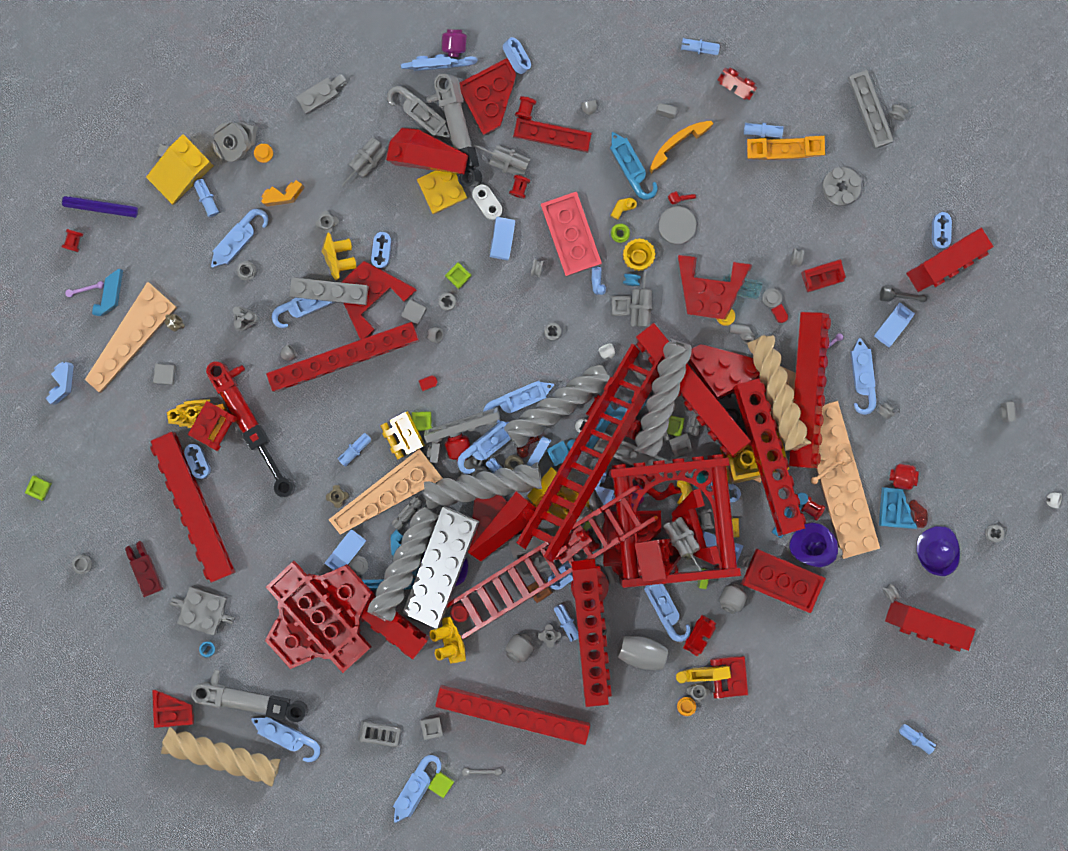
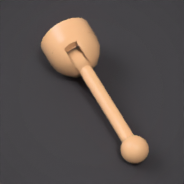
(842, 458)

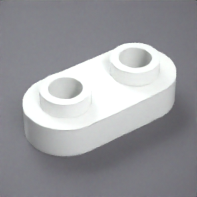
(486, 202)

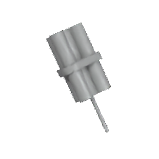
(367, 158)
(508, 160)
(641, 306)
(244, 318)
(682, 539)

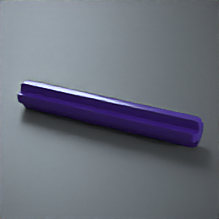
(98, 206)

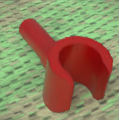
(674, 197)

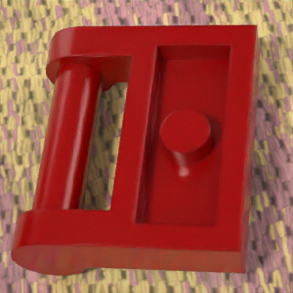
(206, 423)
(737, 683)

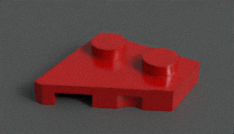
(171, 711)

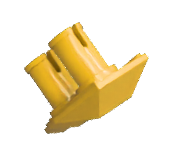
(329, 251)
(186, 413)
(453, 644)

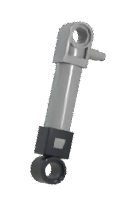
(451, 99)
(271, 707)

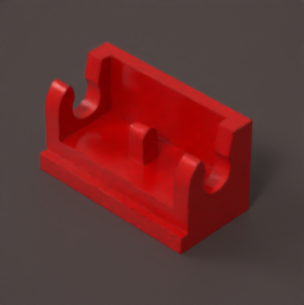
(823, 275)

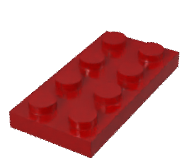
(783, 580)

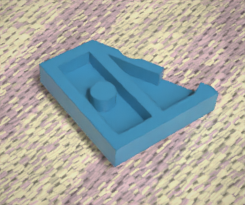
(895, 510)

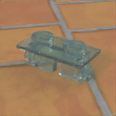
(750, 288)

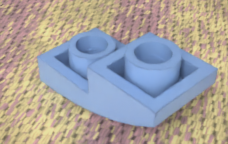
(502, 238)

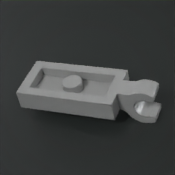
(320, 93)

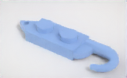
(439, 62)
(237, 238)
(298, 308)
(863, 375)
(521, 397)
(484, 446)
(666, 610)
(285, 736)
(414, 789)

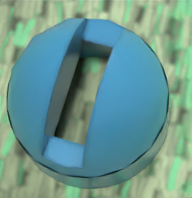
(203, 647)

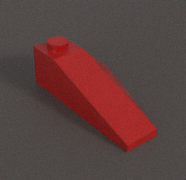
(421, 151)
(504, 526)

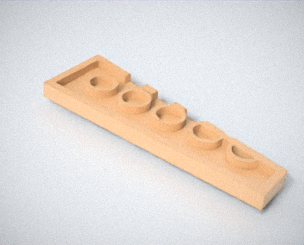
(134, 331)
(390, 490)

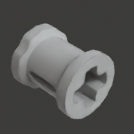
(705, 519)

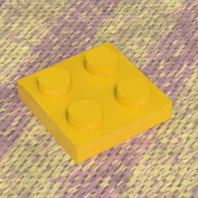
(441, 190)

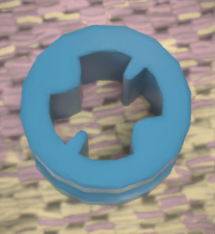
(631, 280)

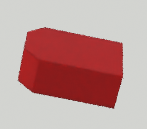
(780, 314)
(428, 383)

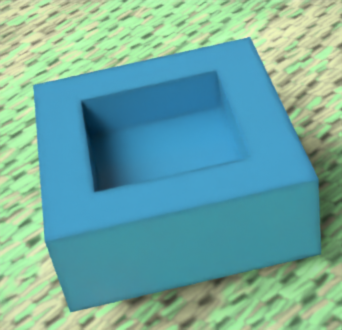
(558, 453)

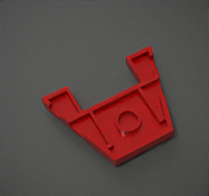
(379, 283)
(709, 296)
(687, 511)

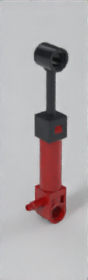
(251, 431)

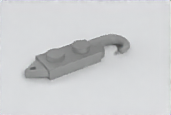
(420, 112)

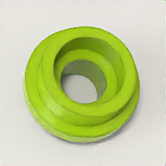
(624, 228)

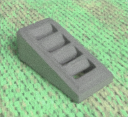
(363, 727)

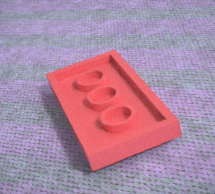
(571, 234)

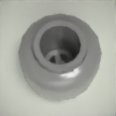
(733, 598)
(519, 648)

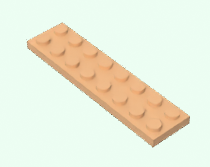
(844, 488)

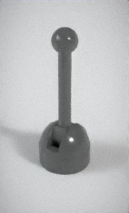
(888, 294)

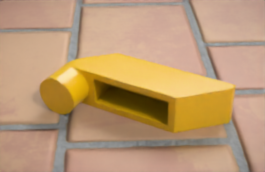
(703, 674)

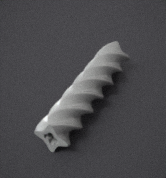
(562, 402)
(662, 402)
(482, 486)
(405, 560)

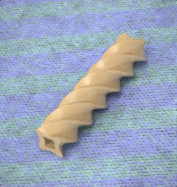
(778, 393)
(220, 756)

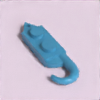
(630, 165)

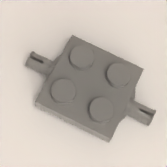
(202, 611)

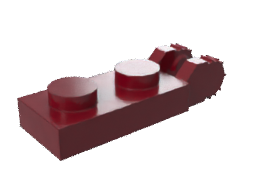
(144, 570)

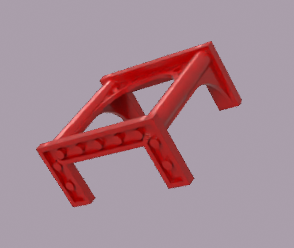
(721, 507)

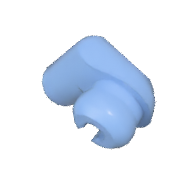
(596, 281)

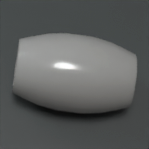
(642, 653)

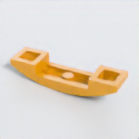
(696, 129)
(786, 148)

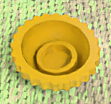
(639, 254)

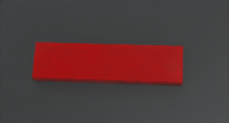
(552, 135)

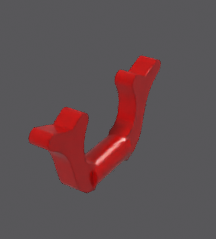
(661, 495)

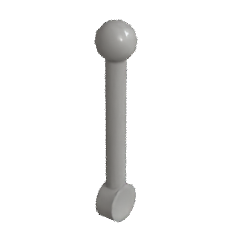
(466, 772)

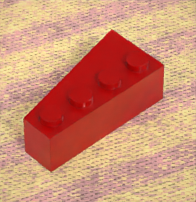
(950, 260)
(656, 559)
(930, 625)
(397, 632)

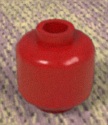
(456, 445)
(904, 476)

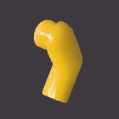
(623, 205)
(685, 489)

